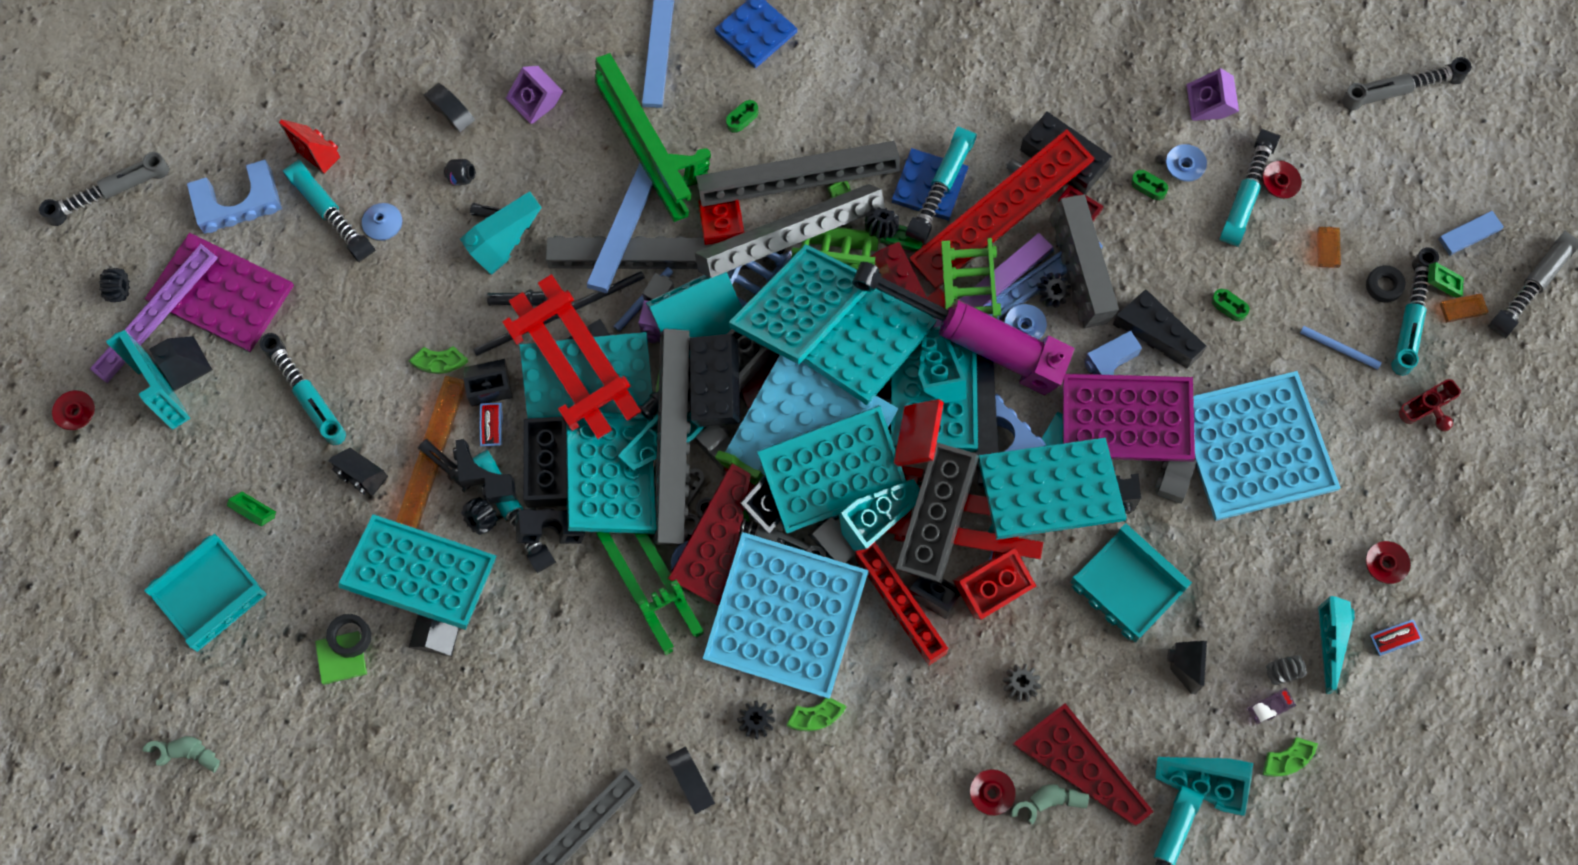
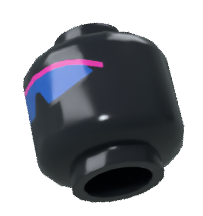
(459, 172)

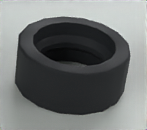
(336, 624)

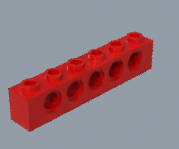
(902, 604)

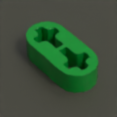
(741, 115)
(1149, 185)
(1230, 304)

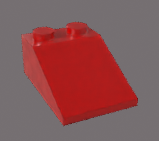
(311, 145)
(994, 583)

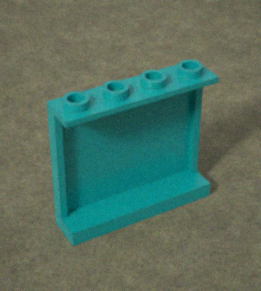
(698, 306)
(160, 394)
(1130, 583)
(205, 592)

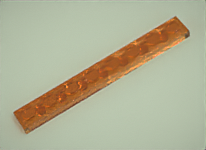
(425, 469)

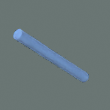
(636, 306)
(1340, 347)

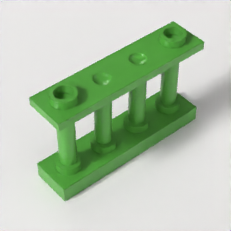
(846, 239)
(950, 273)

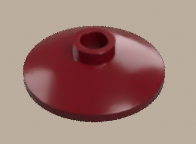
(1286, 175)
(67, 404)
(1394, 555)
(996, 781)

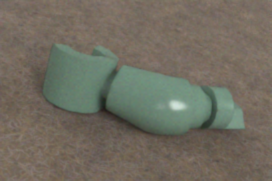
(184, 747)
(1049, 796)

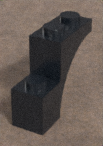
(497, 487)

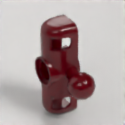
(1419, 408)

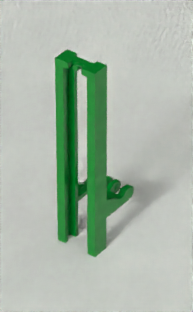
(644, 141)
(647, 609)

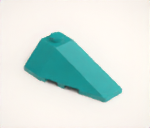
(497, 235)
(940, 369)
(644, 446)
(875, 514)
(1335, 628)
(1220, 780)

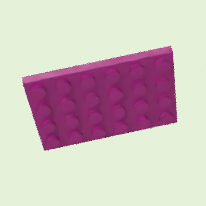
(230, 298)
(1136, 415)

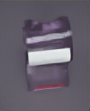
(1272, 706)

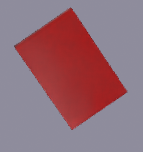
(721, 221)
(918, 433)

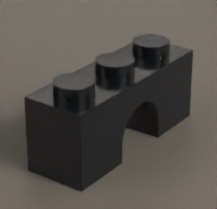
(531, 522)

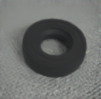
(1389, 272)

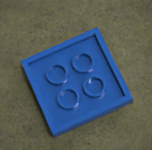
(755, 31)
(916, 184)

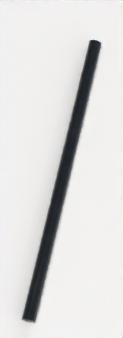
(577, 305)

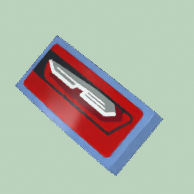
(491, 424)
(1396, 637)

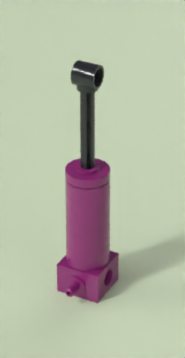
(1037, 361)

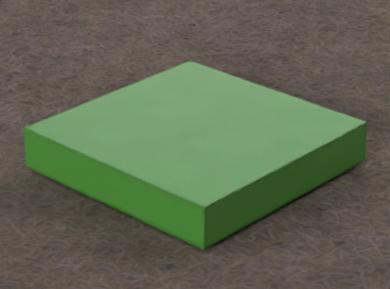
(336, 667)

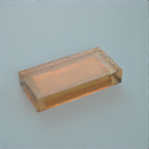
(1329, 247)
(1464, 308)

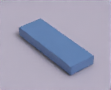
(1471, 233)

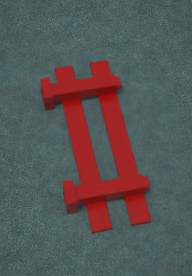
(585, 405)
(969, 537)

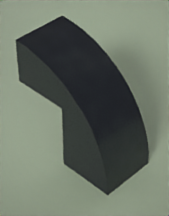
(450, 106)
(690, 780)

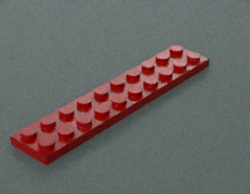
(1005, 205)

